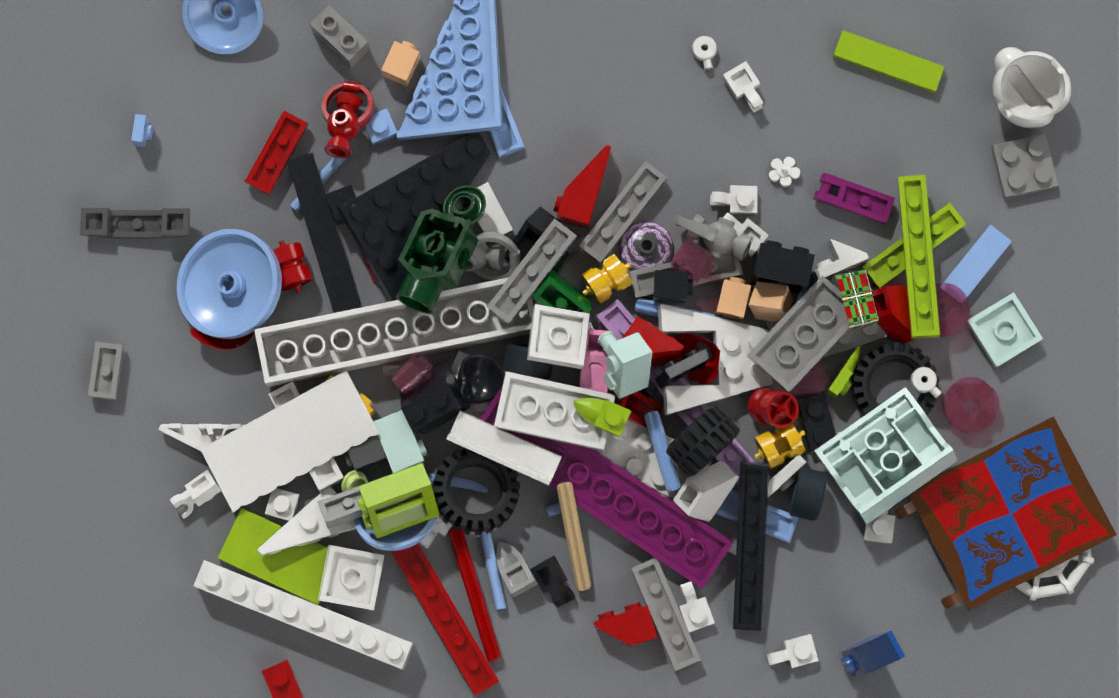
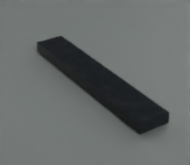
(323, 233)
(751, 546)

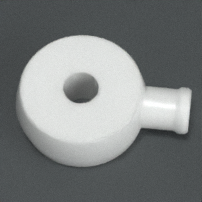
(705, 56)
(931, 381)

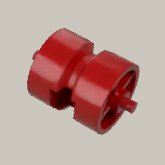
(293, 271)
(773, 407)

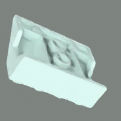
(886, 455)

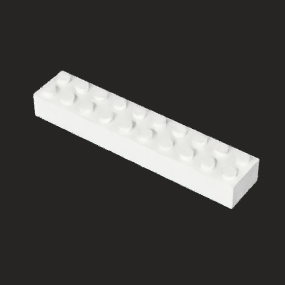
(384, 334)

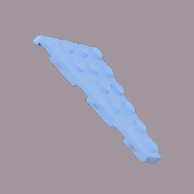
(462, 79)

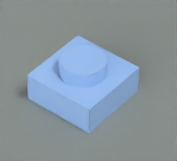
(381, 127)
(141, 130)

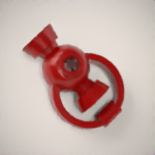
(343, 123)

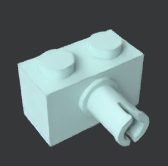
(626, 363)

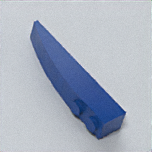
(872, 654)

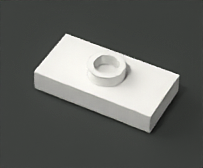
(784, 477)

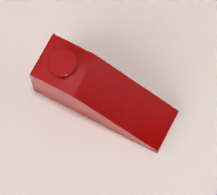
(582, 193)

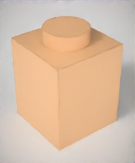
(401, 63)
(733, 299)
(770, 301)

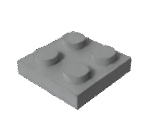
(1024, 166)

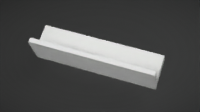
(504, 447)

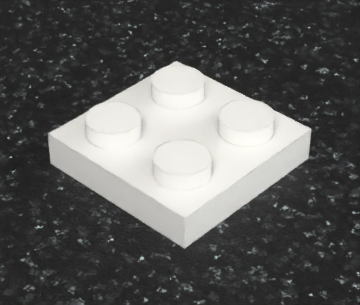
(558, 336)
(351, 577)

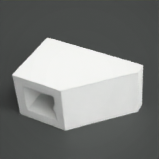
(706, 491)

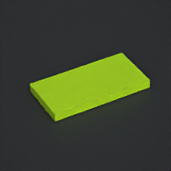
(292, 569)

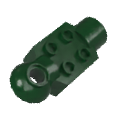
(440, 248)

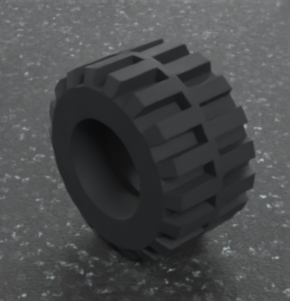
(702, 440)

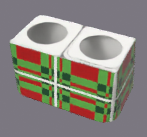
(856, 299)

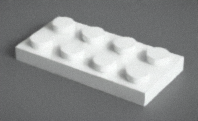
(547, 411)

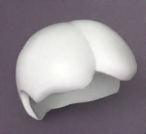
(1029, 87)

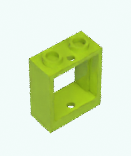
(392, 489)

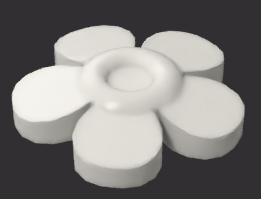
(784, 171)

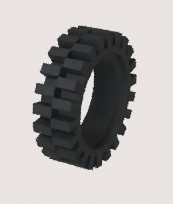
(879, 356)
(467, 521)

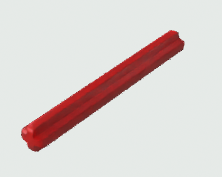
(474, 594)

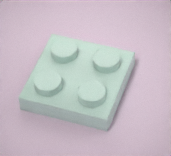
(1004, 330)

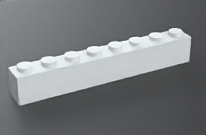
(303, 615)

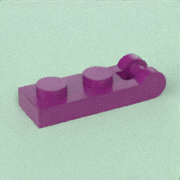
(854, 198)

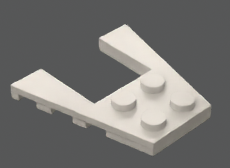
(736, 371)

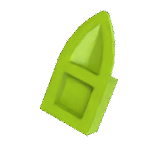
(842, 383)
(603, 414)

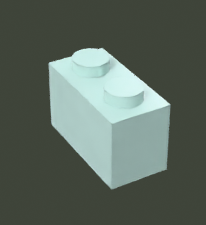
(399, 442)

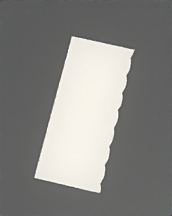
(289, 441)

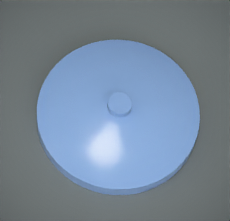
(229, 284)

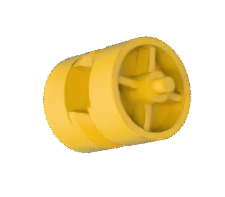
(601, 282)
(778, 445)

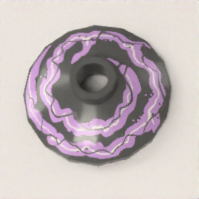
(645, 231)

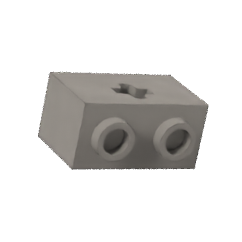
(339, 36)

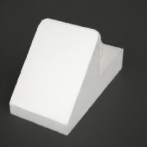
(845, 259)

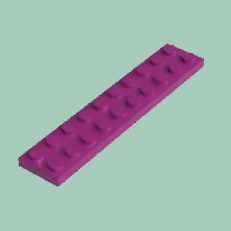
(633, 508)

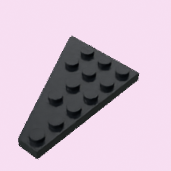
(387, 213)

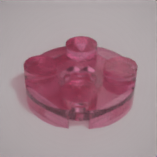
(958, 309)
(981, 393)

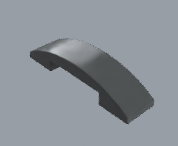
(135, 223)

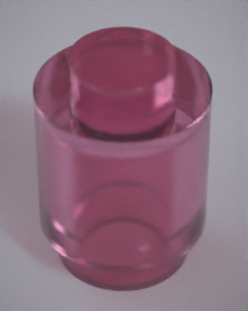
(413, 374)

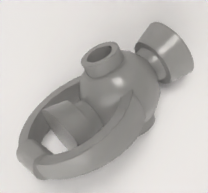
(718, 236)
(493, 256)

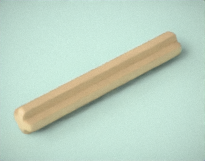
(574, 536)

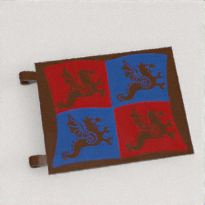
(1009, 514)

